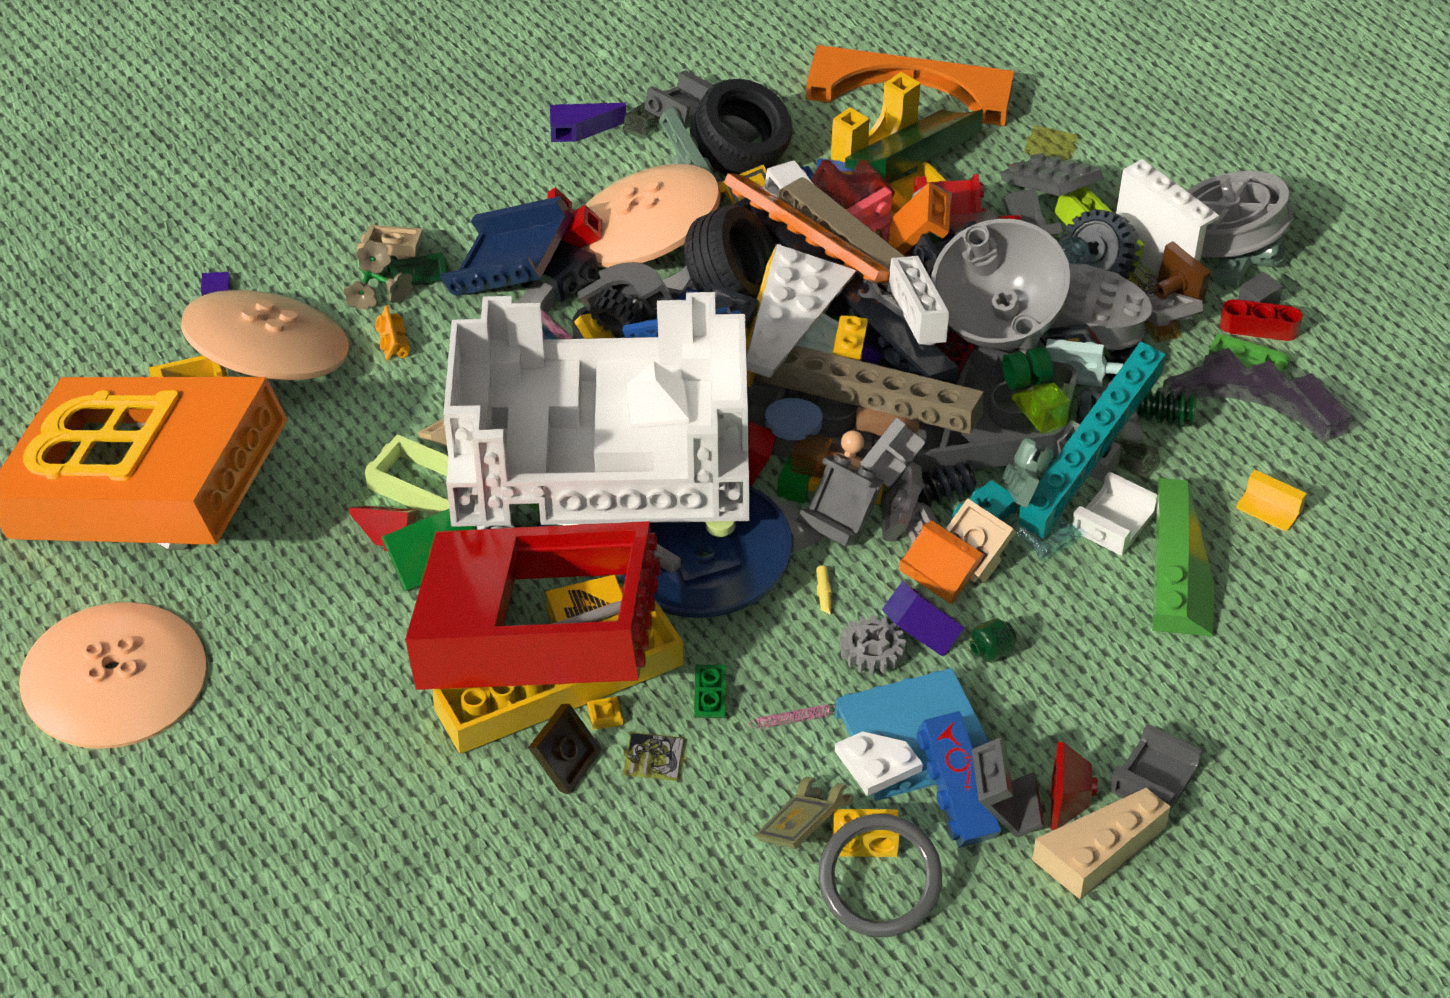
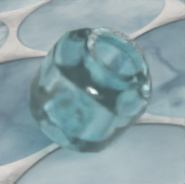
(1075, 250)

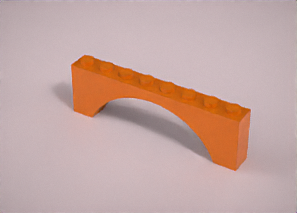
(842, 69)

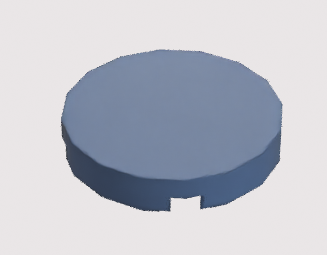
(793, 418)

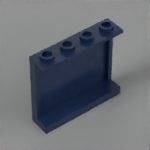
(511, 246)

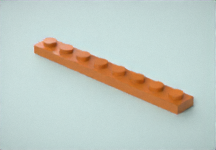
(802, 224)

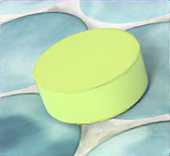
(720, 528)

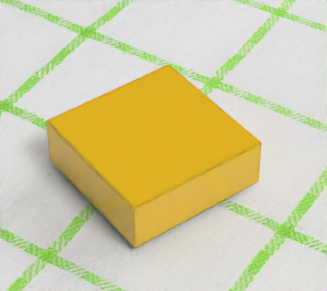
(605, 713)

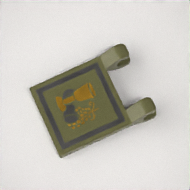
(802, 814)

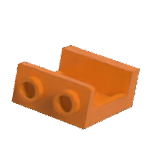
(923, 213)

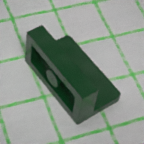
(422, 268)

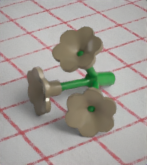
(372, 260)

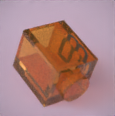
(809, 453)

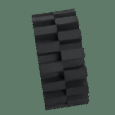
(615, 311)

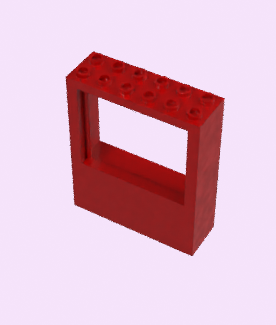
(466, 593)

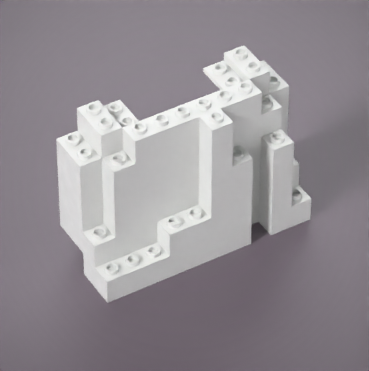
(555, 427)

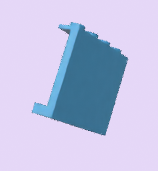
(899, 711)

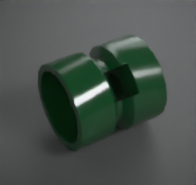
(1027, 368)

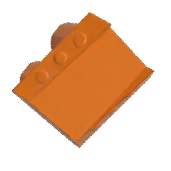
(940, 561)

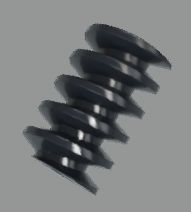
(947, 483)

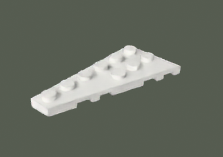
(792, 302)

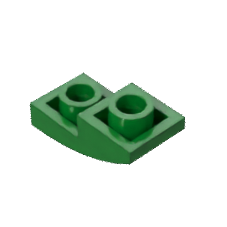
(710, 691)

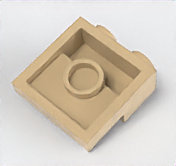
(400, 241)
(983, 533)

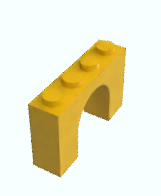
(898, 111)

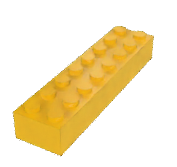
(490, 713)

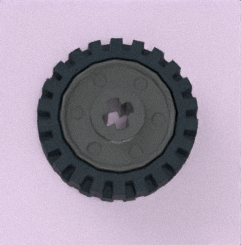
(1109, 240)

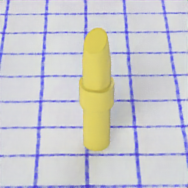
(824, 589)

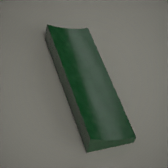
(918, 142)

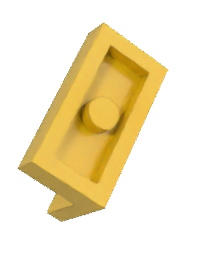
(1272, 501)

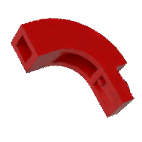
(584, 227)

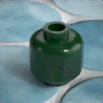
(993, 640)

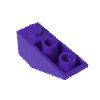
(581, 121)

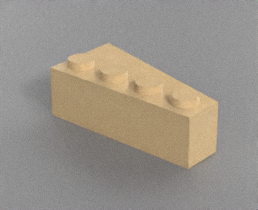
(1100, 842)

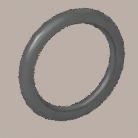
(842, 911)

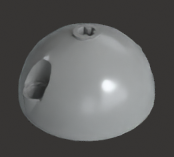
(1022, 271)

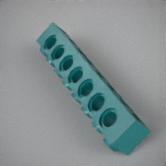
(1092, 439)

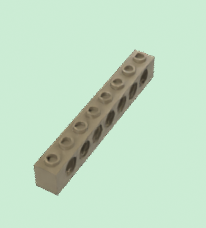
(879, 389)

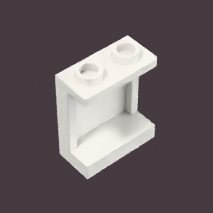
(1116, 514)

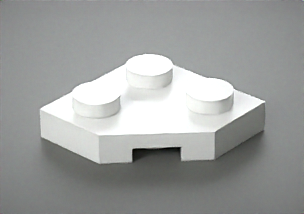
(877, 760)

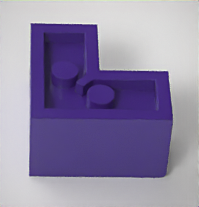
(922, 619)

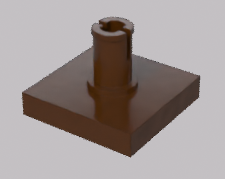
(1181, 274)

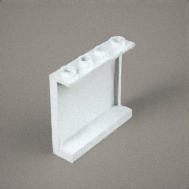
(1162, 213)

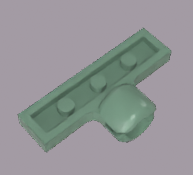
(685, 144)
(1233, 269)
(1021, 475)

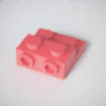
(875, 211)

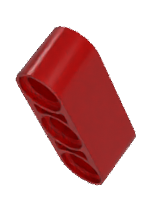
(1261, 320)

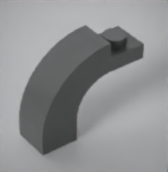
(1027, 206)
(633, 280)

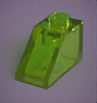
(1044, 406)

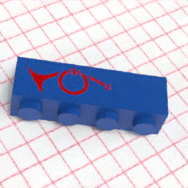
(953, 770)

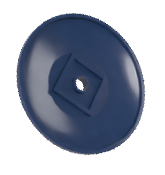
(740, 565)

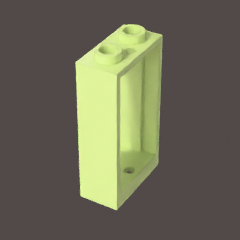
(399, 490)

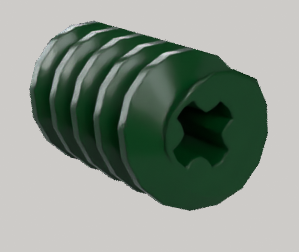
(1168, 406)

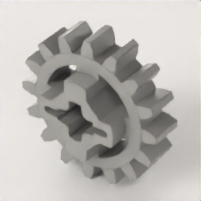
(872, 644)

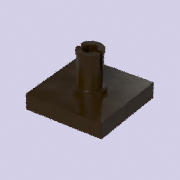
(565, 748)

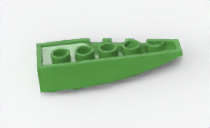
(1182, 569)

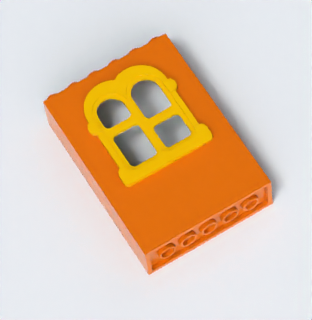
(174, 483)

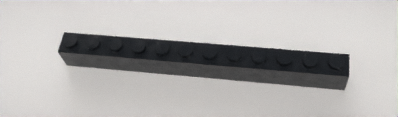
(885, 329)

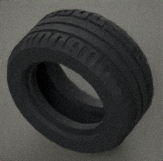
(751, 103)
(728, 250)

